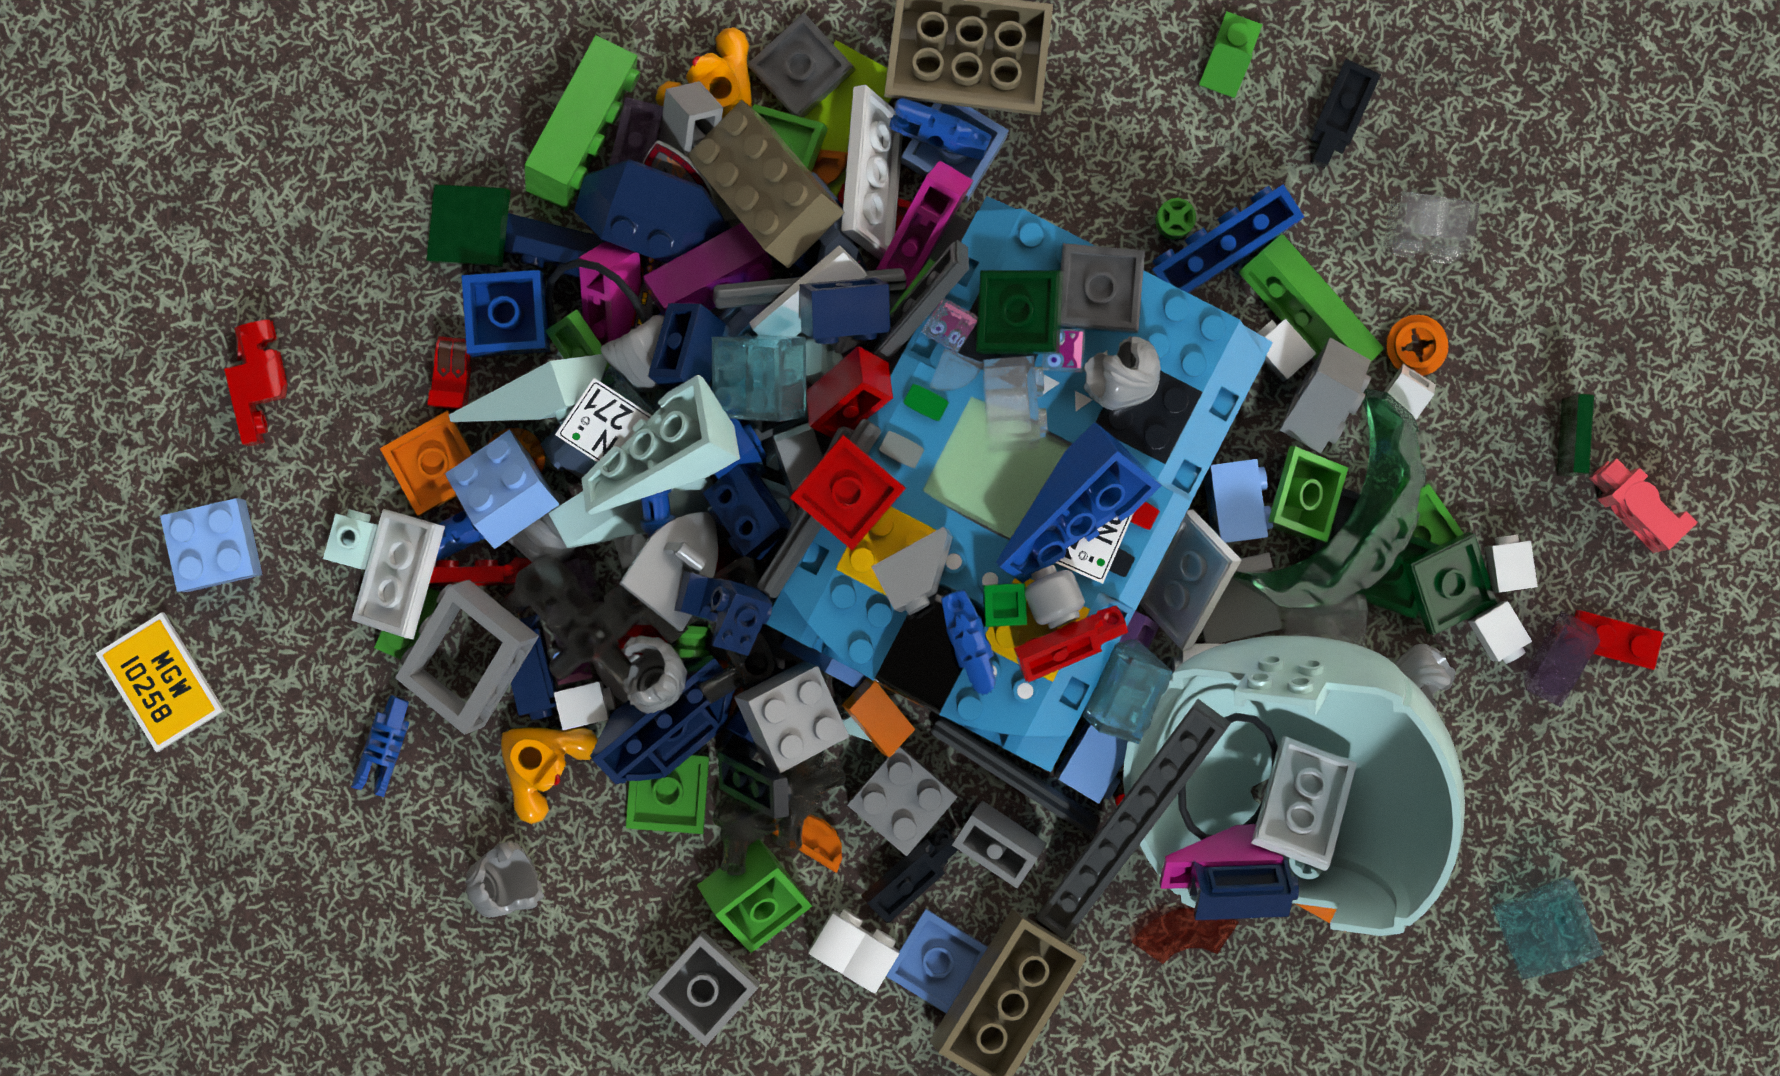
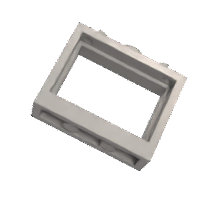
(516, 645)

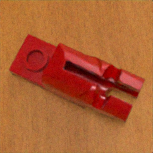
(256, 380)

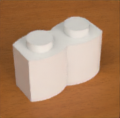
(854, 950)

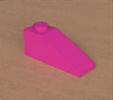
(926, 220)
(603, 302)
(1224, 848)

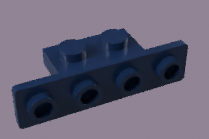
(547, 242)

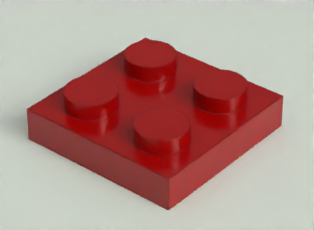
(847, 492)

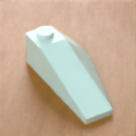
(538, 395)
(674, 447)
(582, 528)

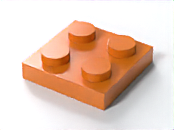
(423, 458)

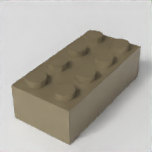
(765, 184)
(1007, 998)

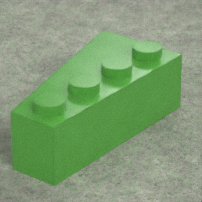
(580, 122)

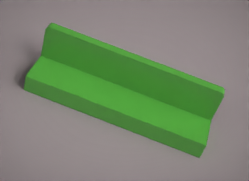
(1306, 300)

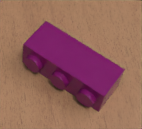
(722, 260)

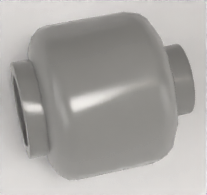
(1054, 597)

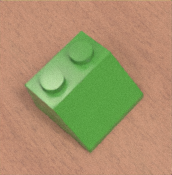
(1307, 495)
(757, 901)

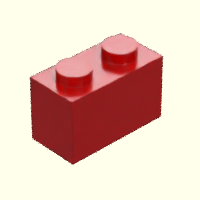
(849, 392)

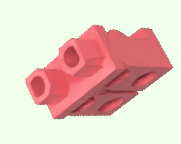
(1640, 506)

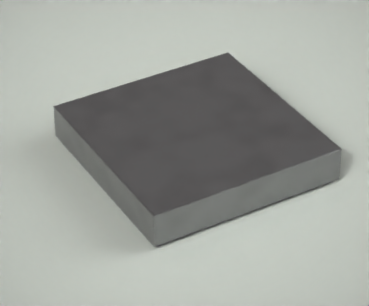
(801, 66)
(1101, 288)

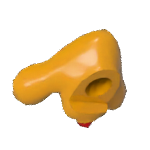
(723, 77)
(536, 762)

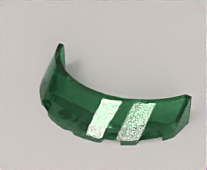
(1375, 529)

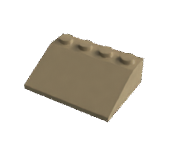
(970, 53)

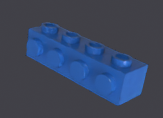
(1229, 242)

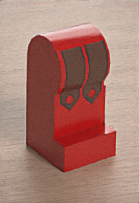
(450, 374)

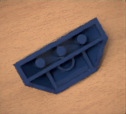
(648, 210)
(655, 744)

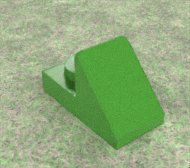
(1230, 54)

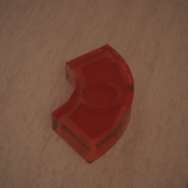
(1180, 931)

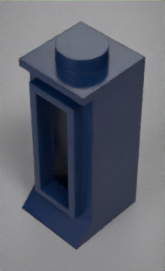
(534, 682)
(1242, 891)

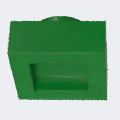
(1004, 604)

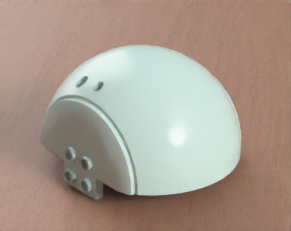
(1343, 698)

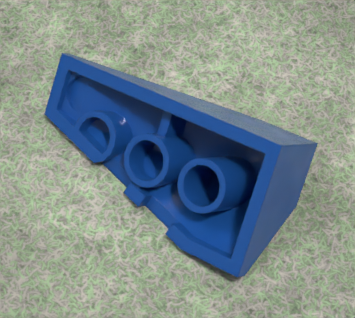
(1084, 491)

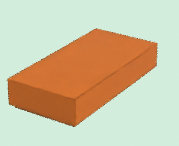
(878, 717)

